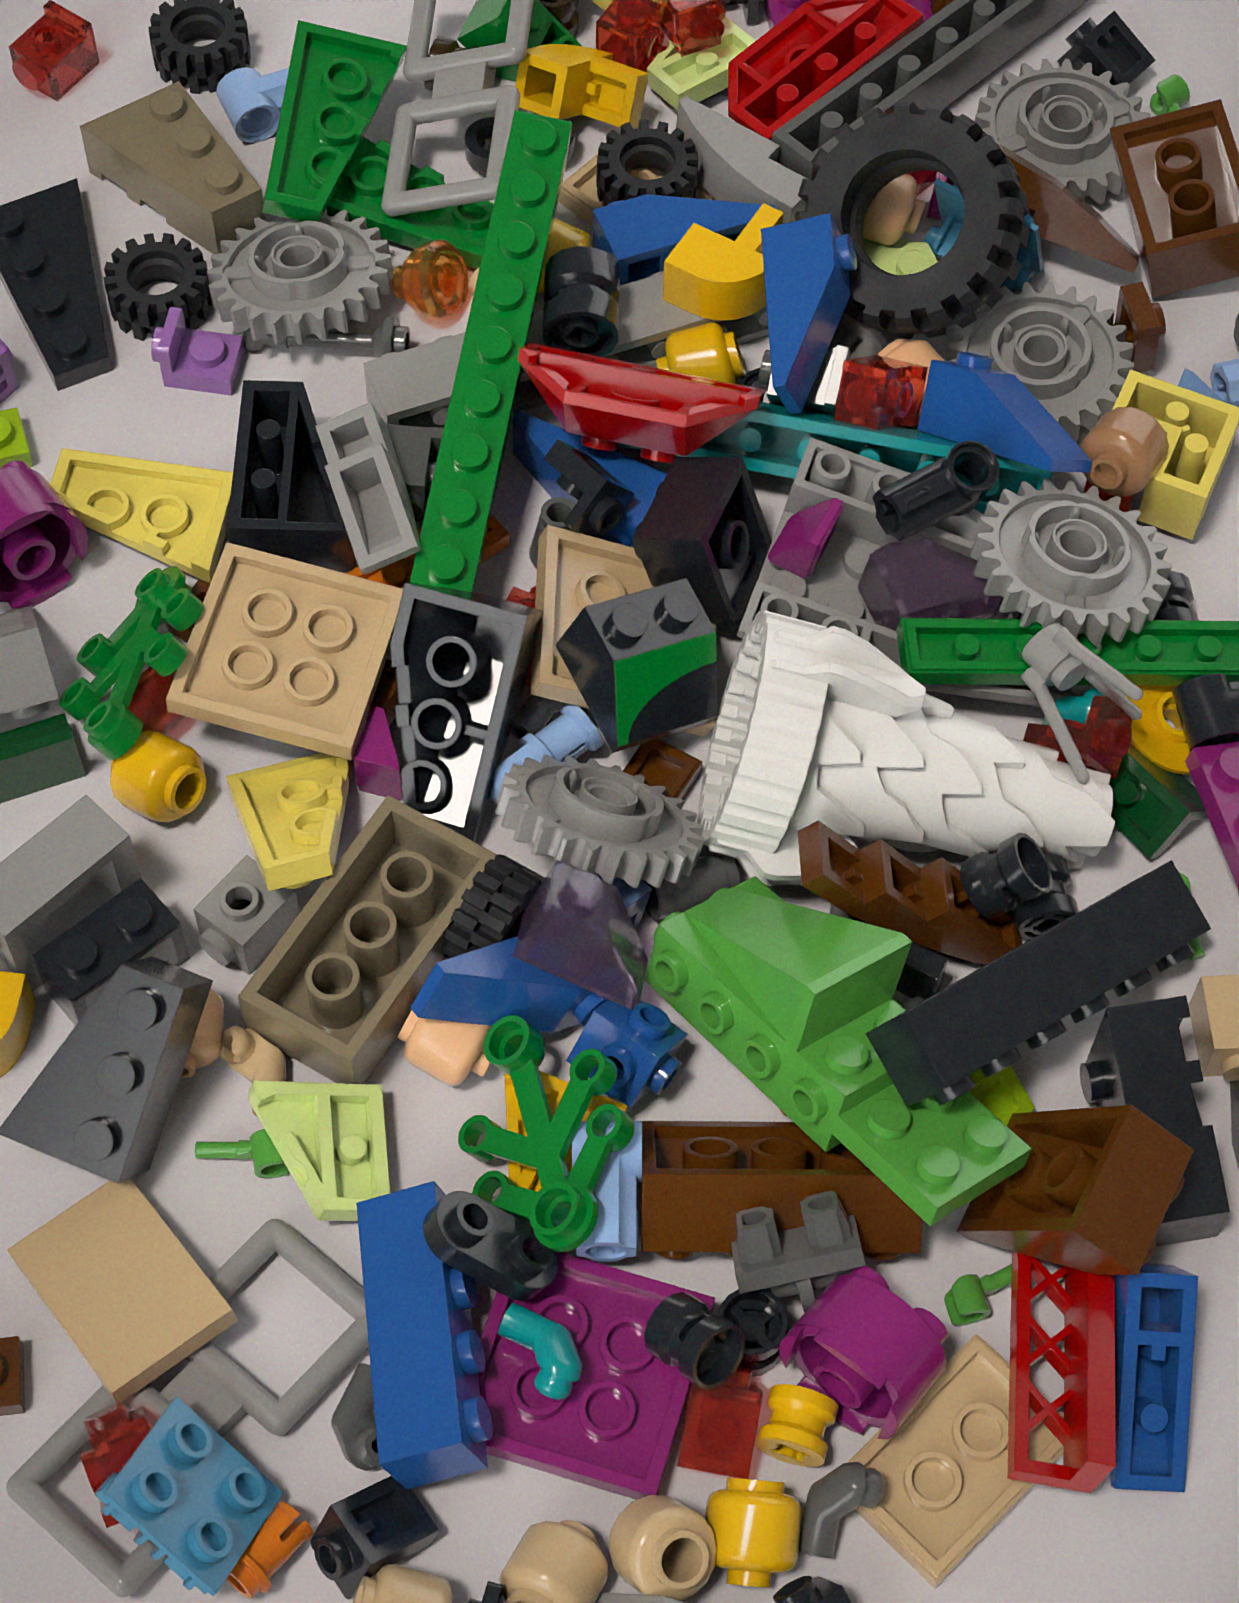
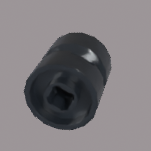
(582, 301)

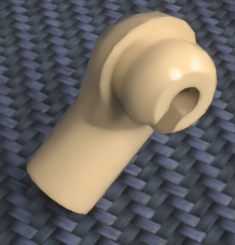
(252, 1055)

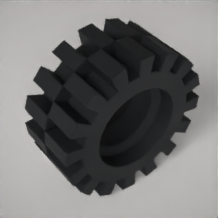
(196, 20)
(646, 149)
(153, 263)
(492, 906)

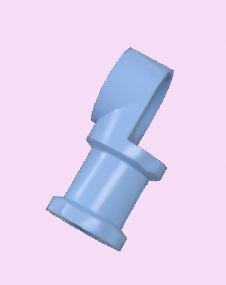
(566, 735)

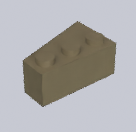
(177, 164)

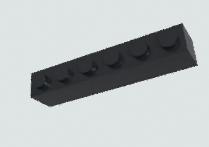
(1037, 985)

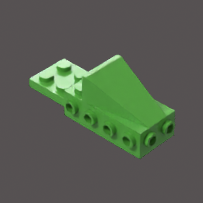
(791, 1008)

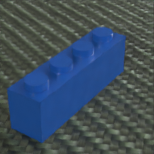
(420, 1345)

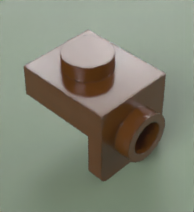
(1144, 324)

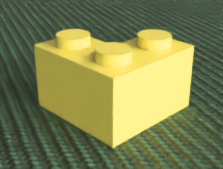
(1199, 442)

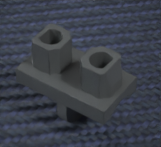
(798, 1257)

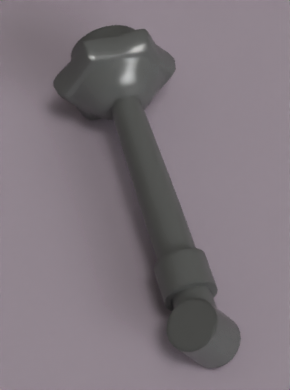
(386, 339)

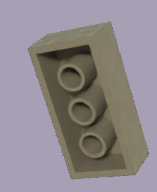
(363, 944)

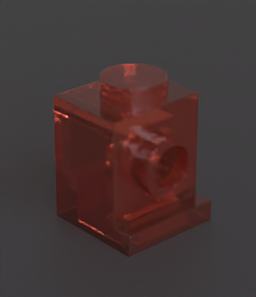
(692, 23)
(631, 32)
(54, 52)
(880, 392)
(113, 1439)

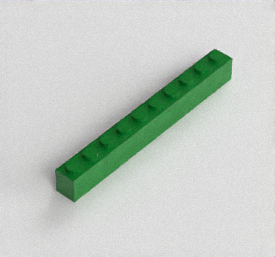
(488, 363)

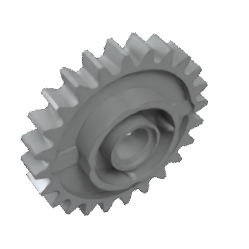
(1062, 123)
(300, 276)
(1056, 348)
(1071, 560)
(600, 820)

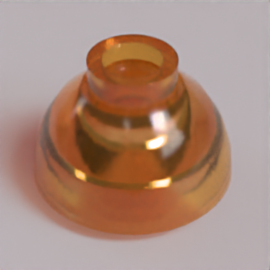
(433, 280)

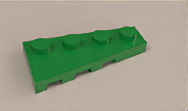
(325, 111)
(362, 194)

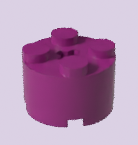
(36, 537)
(867, 1351)

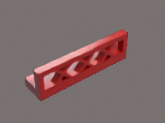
(1084, 1366)

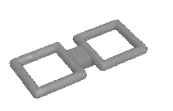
(460, 89)
(211, 1388)

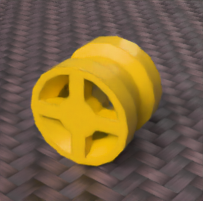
(797, 1425)

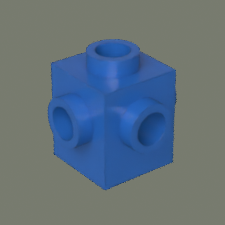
(640, 1045)

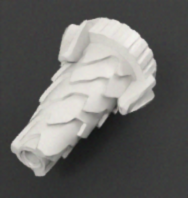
(849, 739)

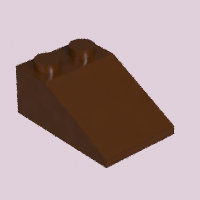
(1182, 195)
(1087, 1190)

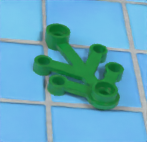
(120, 660)
(564, 1207)

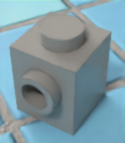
(242, 918)

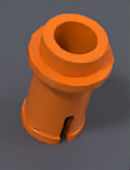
(269, 1551)

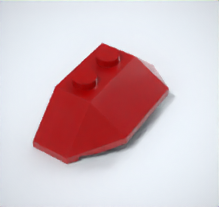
(811, 56)
(635, 403)

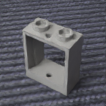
(59, 881)

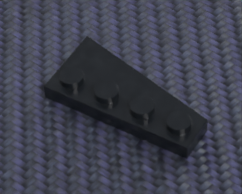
(54, 282)

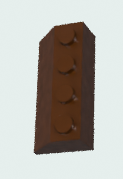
(711, 1170)

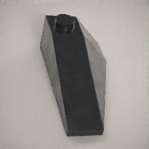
(458, 691)

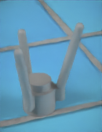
(1062, 662)

